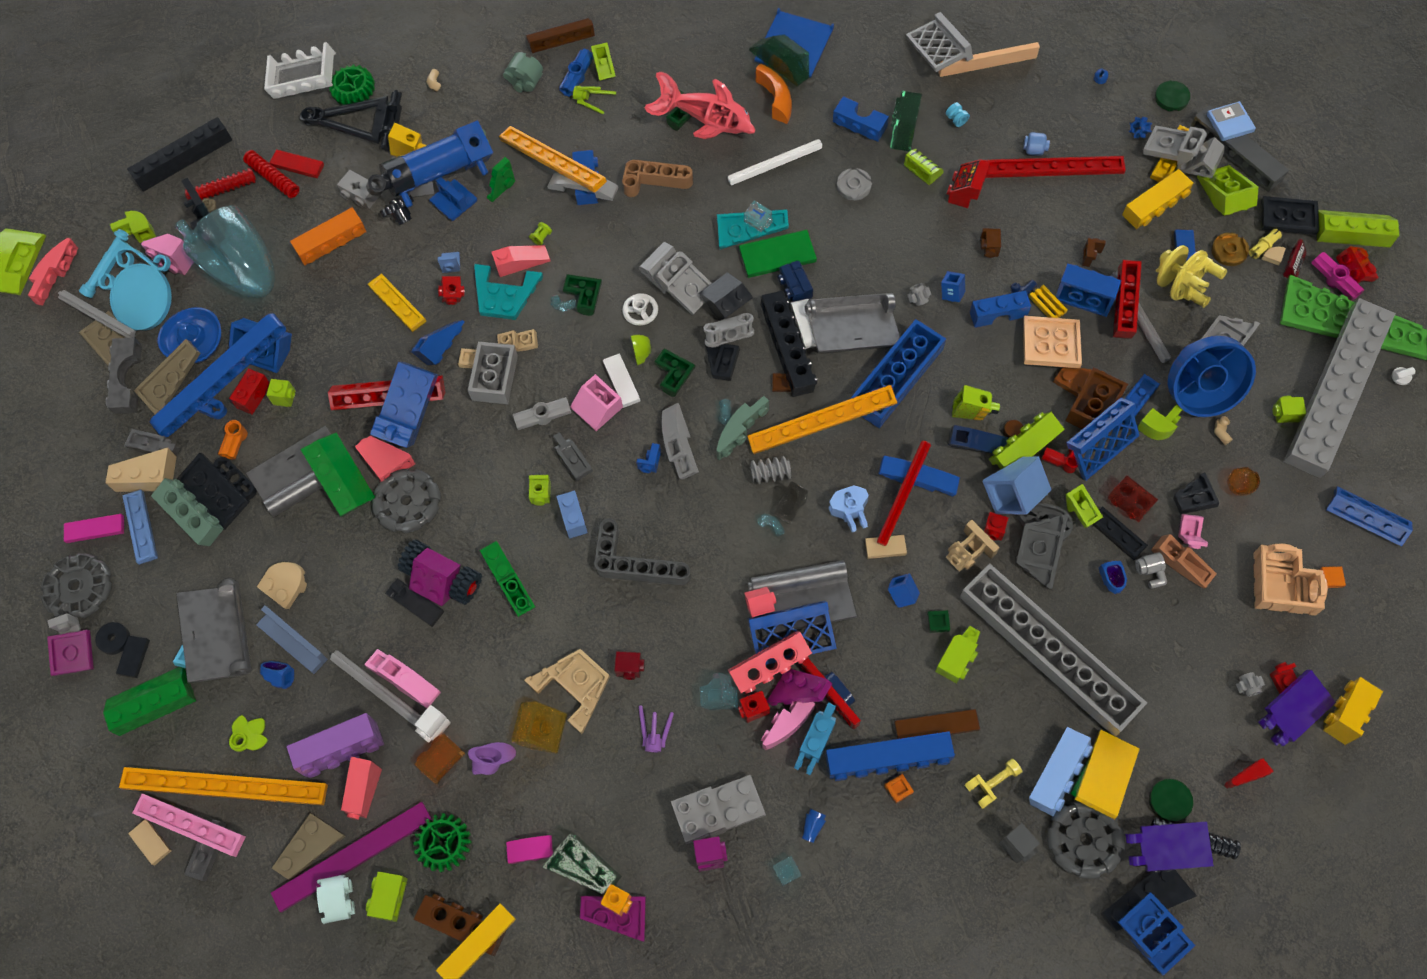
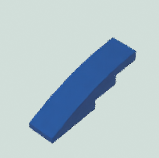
(928, 477)

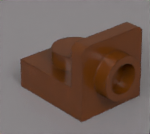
(1091, 249)

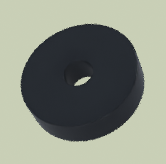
(104, 636)

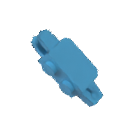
(817, 738)

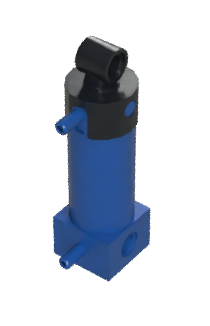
(433, 161)

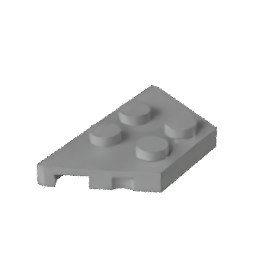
(1232, 328)

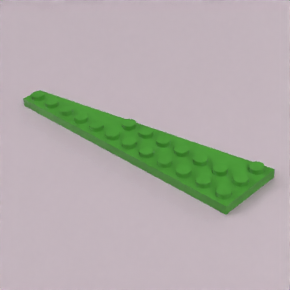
(1325, 313)

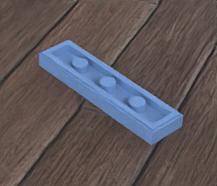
(140, 526)

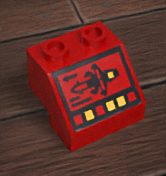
(968, 182)

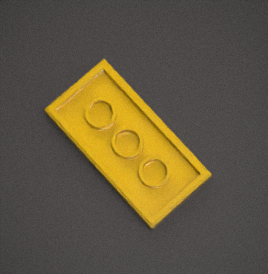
(1107, 774)

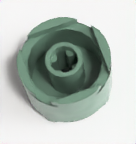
(523, 72)

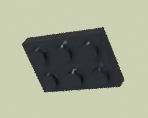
(1290, 215)

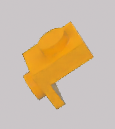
(617, 900)

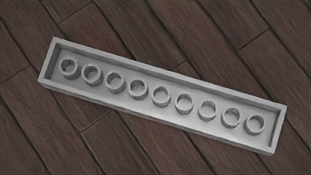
(1339, 388)
(1053, 650)

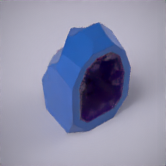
(1113, 576)
(278, 674)

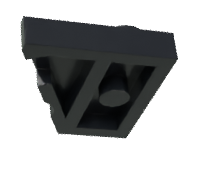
(723, 360)
(1196, 496)

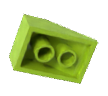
(1230, 190)

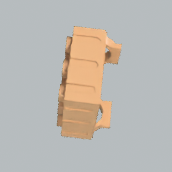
(1285, 584)

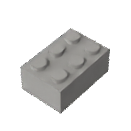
(493, 372)

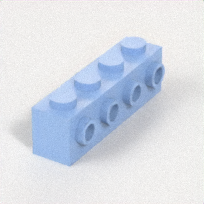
(1060, 772)

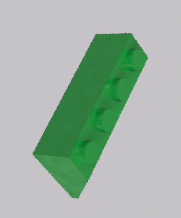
(338, 474)
(148, 701)

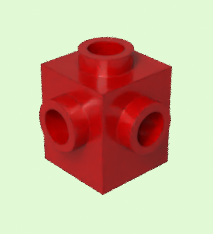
(451, 289)

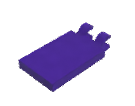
(1297, 708)
(1172, 846)

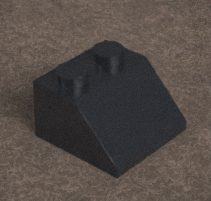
(725, 296)

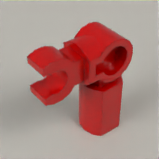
(1068, 463)

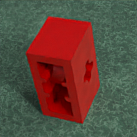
(250, 391)

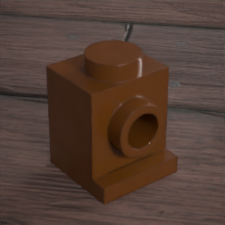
(991, 242)

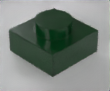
(938, 621)

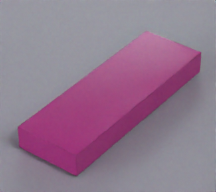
(93, 528)

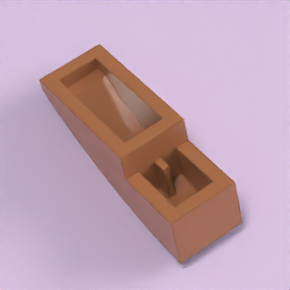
(1184, 561)

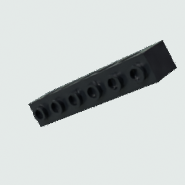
(798, 384)

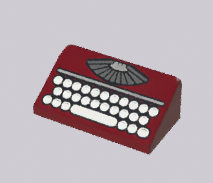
(1295, 260)

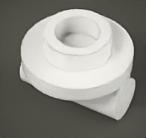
(1402, 375)

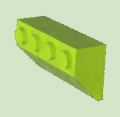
(1357, 228)

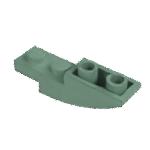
(735, 429)

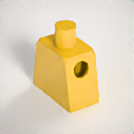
(403, 140)

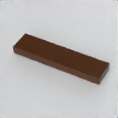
(954, 722)

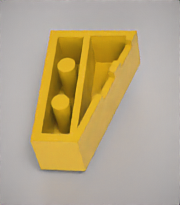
(1352, 710)

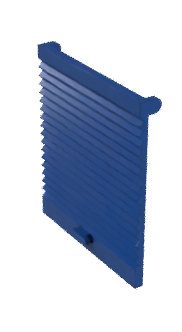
(805, 32)

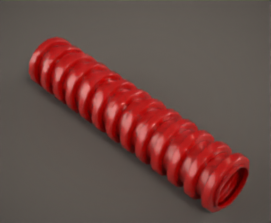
(271, 174)
(225, 184)

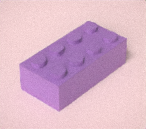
(335, 745)

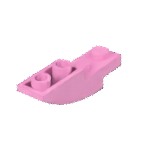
(403, 678)
(787, 723)

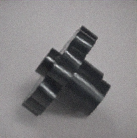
(398, 210)

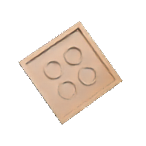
(1052, 342)

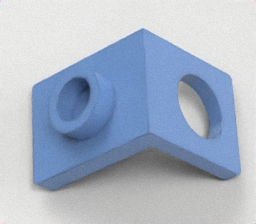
(449, 262)

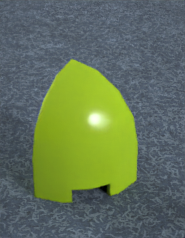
(641, 348)

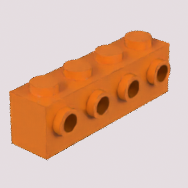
(328, 236)

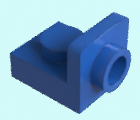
(652, 460)

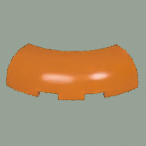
(776, 85)

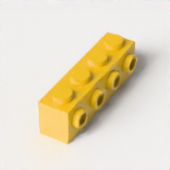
(1157, 199)

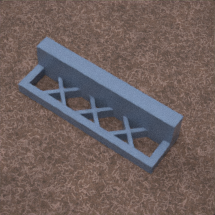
(291, 641)

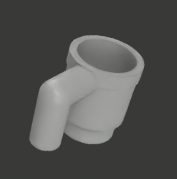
(1152, 564)

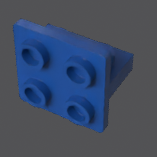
(452, 198)

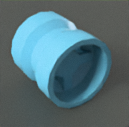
(958, 115)

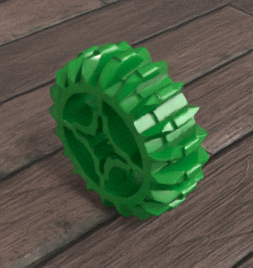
(352, 85)
(432, 828)

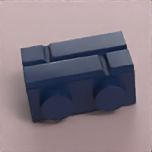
(795, 282)

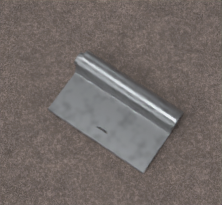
(287, 476)
(808, 586)

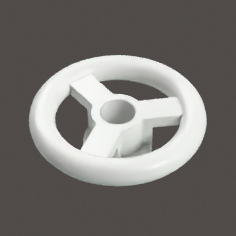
(639, 300)

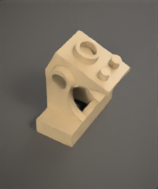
(977, 541)

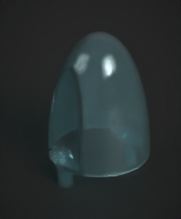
(230, 251)

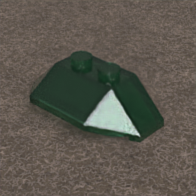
(784, 57)

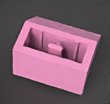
(172, 248)
(596, 403)

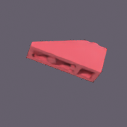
(518, 258)

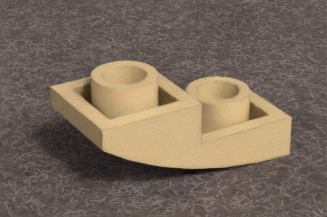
(523, 341)

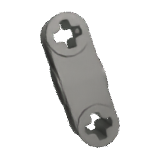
(729, 330)

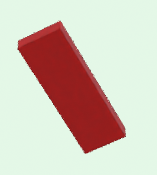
(297, 163)

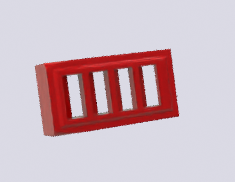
(1253, 772)

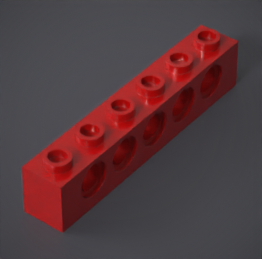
(370, 394)

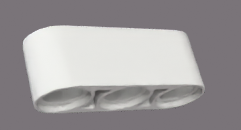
(803, 323)

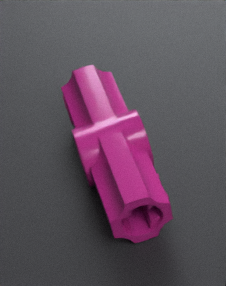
(1337, 276)

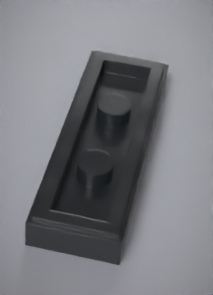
(1120, 534)

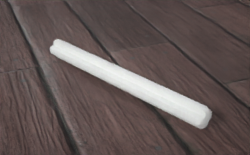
(774, 162)

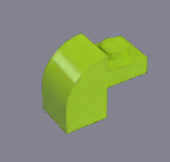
(135, 224)
(1159, 427)

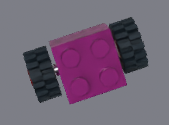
(438, 576)

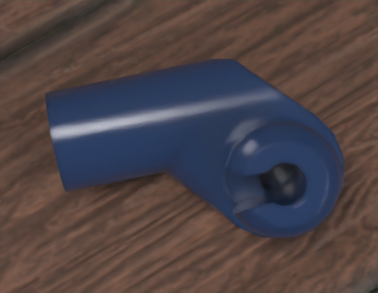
(1029, 287)

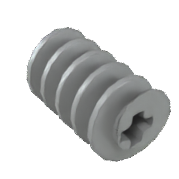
(770, 469)

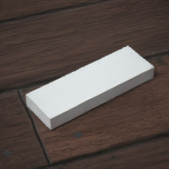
(621, 380)

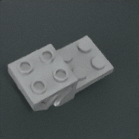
(1186, 148)
(676, 275)
(717, 809)

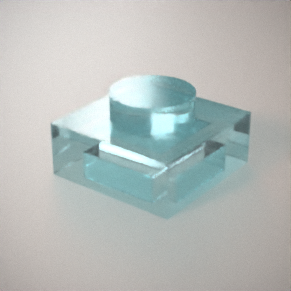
(787, 871)

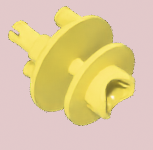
(1187, 275)

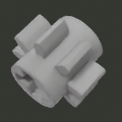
(919, 294)
(1250, 684)

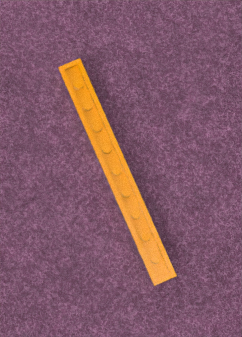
(223, 786)

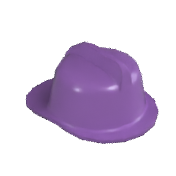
(489, 757)

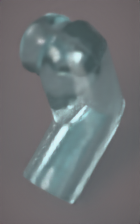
(561, 305)
(772, 521)

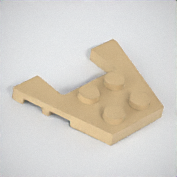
(580, 678)

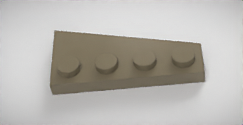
(165, 380)

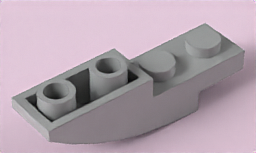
(676, 443)

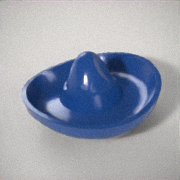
(197, 326)

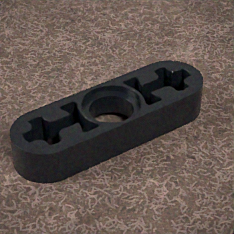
(232, 471)

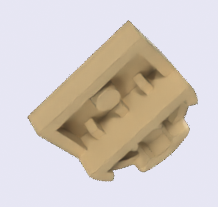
(283, 583)

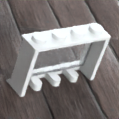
(299, 74)

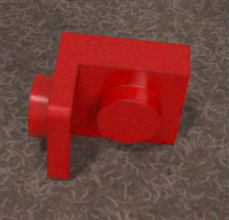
(996, 526)
(1283, 676)

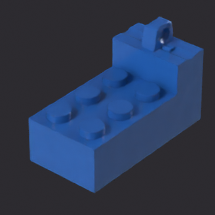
(405, 405)

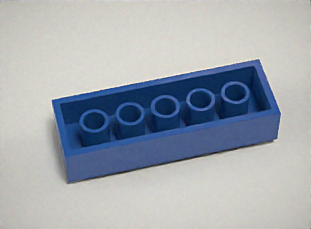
(902, 367)

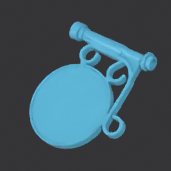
(139, 292)

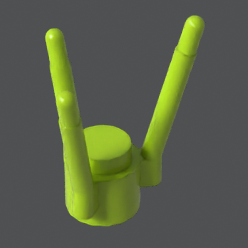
(582, 93)

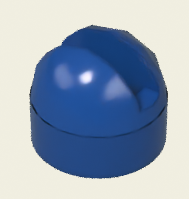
(1101, 80)

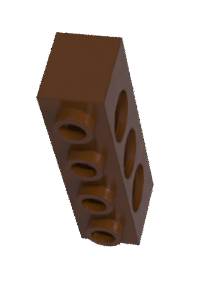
(428, 914)

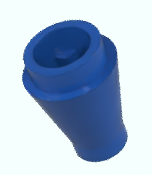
(813, 824)

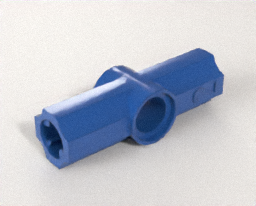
(576, 72)

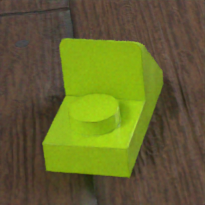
(603, 61)
(1083, 505)

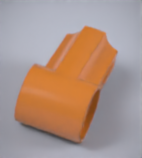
(232, 442)

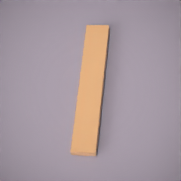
(992, 59)

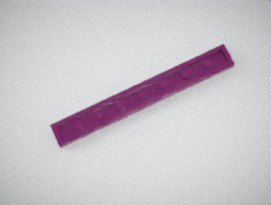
(351, 856)

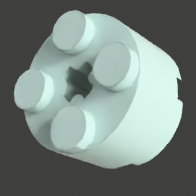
(334, 898)

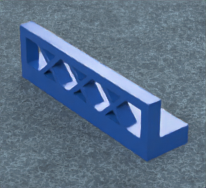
(1370, 516)

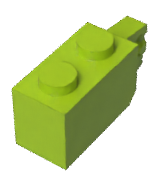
(958, 655)

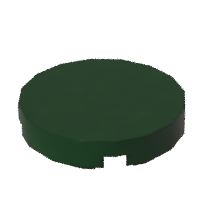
(1172, 95)
(1171, 800)

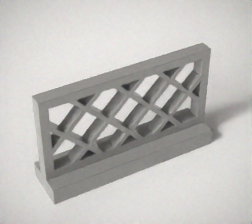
(950, 36)

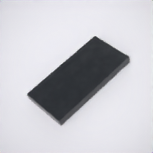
(213, 490)

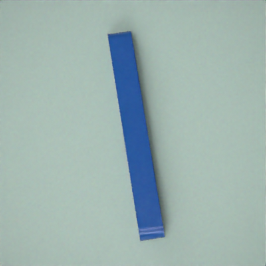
(218, 375)

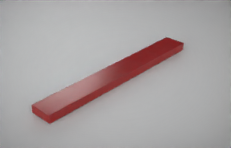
(1056, 166)

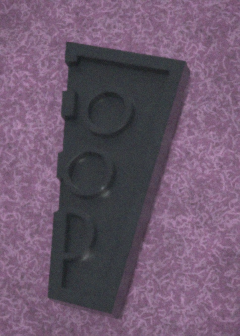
(1163, 884)

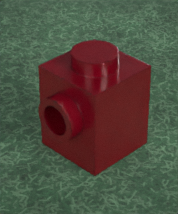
(629, 665)

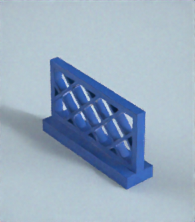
(1099, 430)
(792, 615)

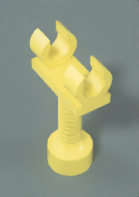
(1012, 768)

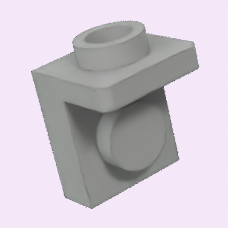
(64, 624)

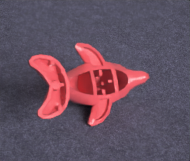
(716, 110)

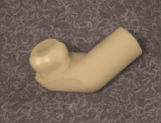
(431, 80)
(1220, 430)

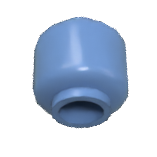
(1036, 144)

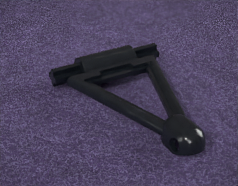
(385, 117)

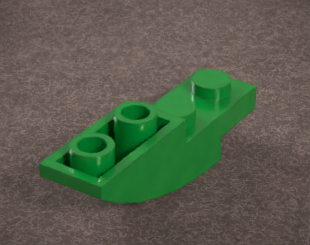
(507, 579)

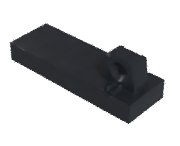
(414, 602)

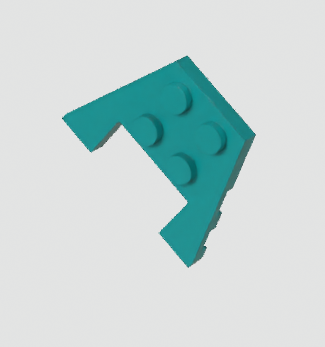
(503, 299)

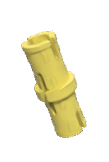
(1265, 243)

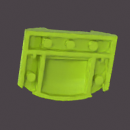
(17, 258)

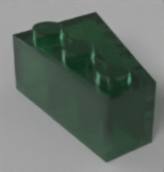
(905, 120)
(582, 864)

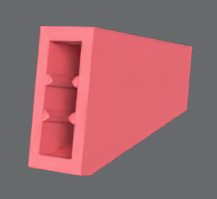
(383, 457)
(360, 787)

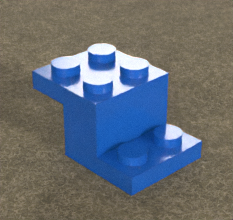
(1156, 933)

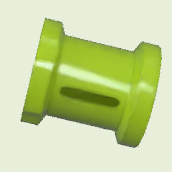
(540, 233)

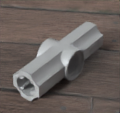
(531, 416)

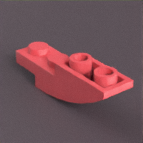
(53, 264)

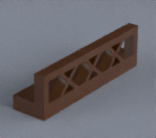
(560, 35)

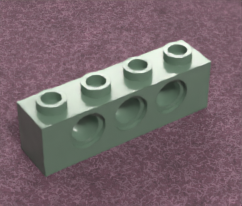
(187, 512)

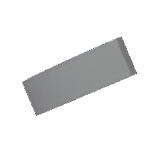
(560, 183)

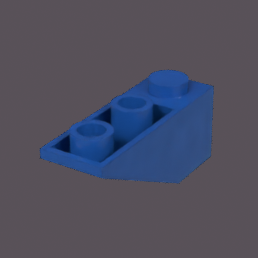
(432, 346)

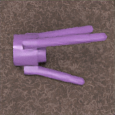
(653, 742)

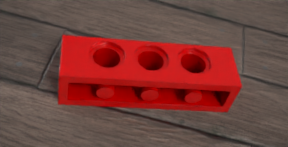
(1127, 299)

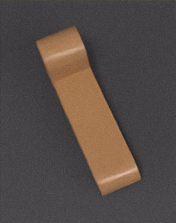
(655, 173)

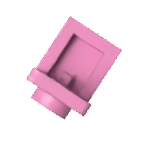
(1190, 531)

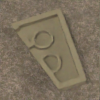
(308, 844)

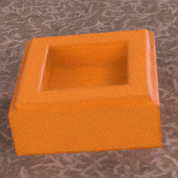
(1334, 577)
(899, 788)

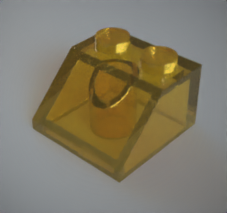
(539, 727)

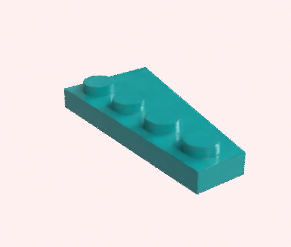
(733, 229)

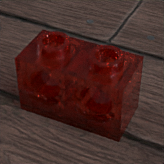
(1135, 495)

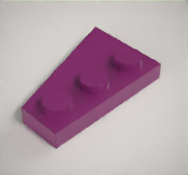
(799, 687)
(629, 924)

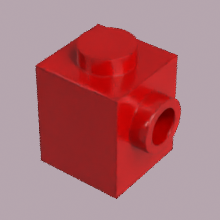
(753, 707)

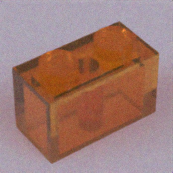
(439, 758)

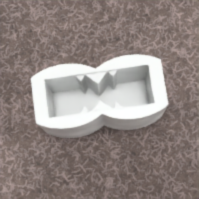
(431, 724)

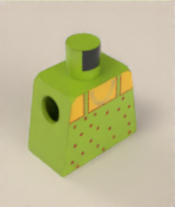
(973, 404)

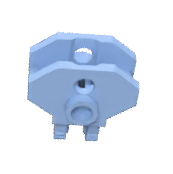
(850, 505)

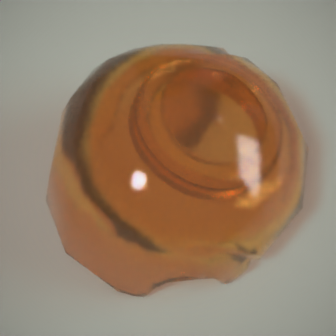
(1243, 481)

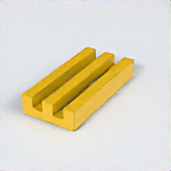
(1050, 301)

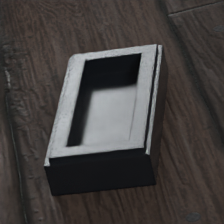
(132, 656)

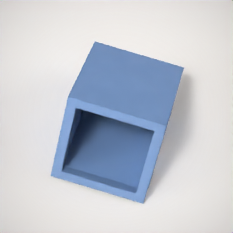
(1017, 486)

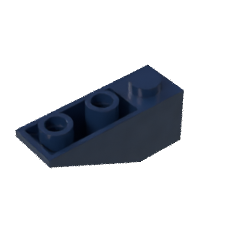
(975, 439)

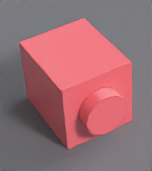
(760, 601)

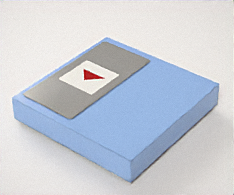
(1231, 121)

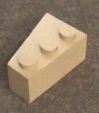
(142, 472)

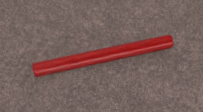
(903, 493)

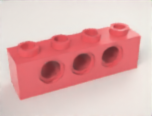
(740, 671)

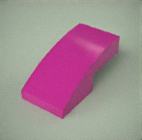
(529, 849)

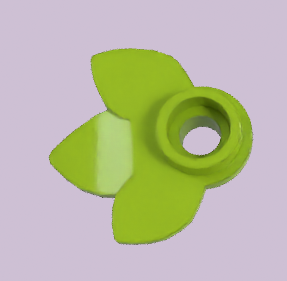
(250, 732)

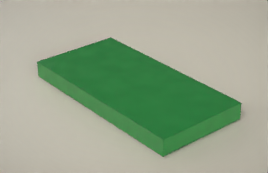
(772, 253)

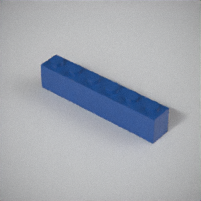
(889, 755)

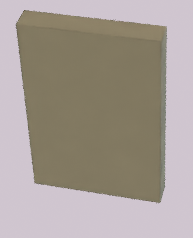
(100, 338)

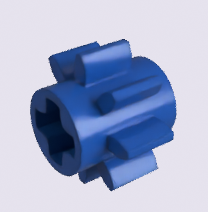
(1145, 127)

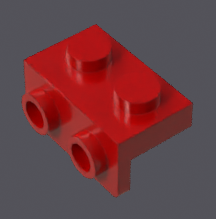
(1358, 263)

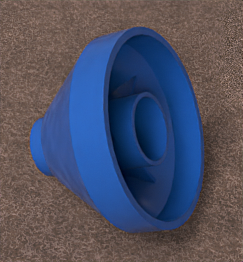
(1211, 376)

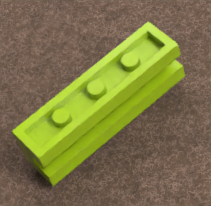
(1029, 441)

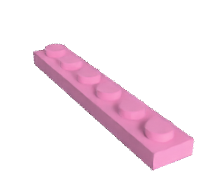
(189, 825)

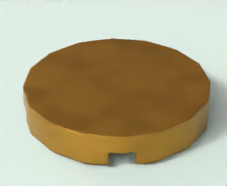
(1230, 249)

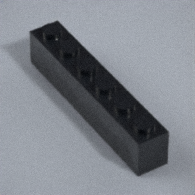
(180, 154)

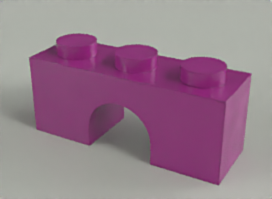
(710, 853)

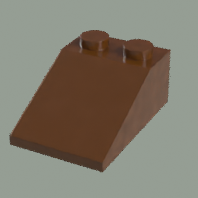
(1095, 397)

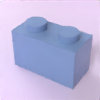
(572, 514)

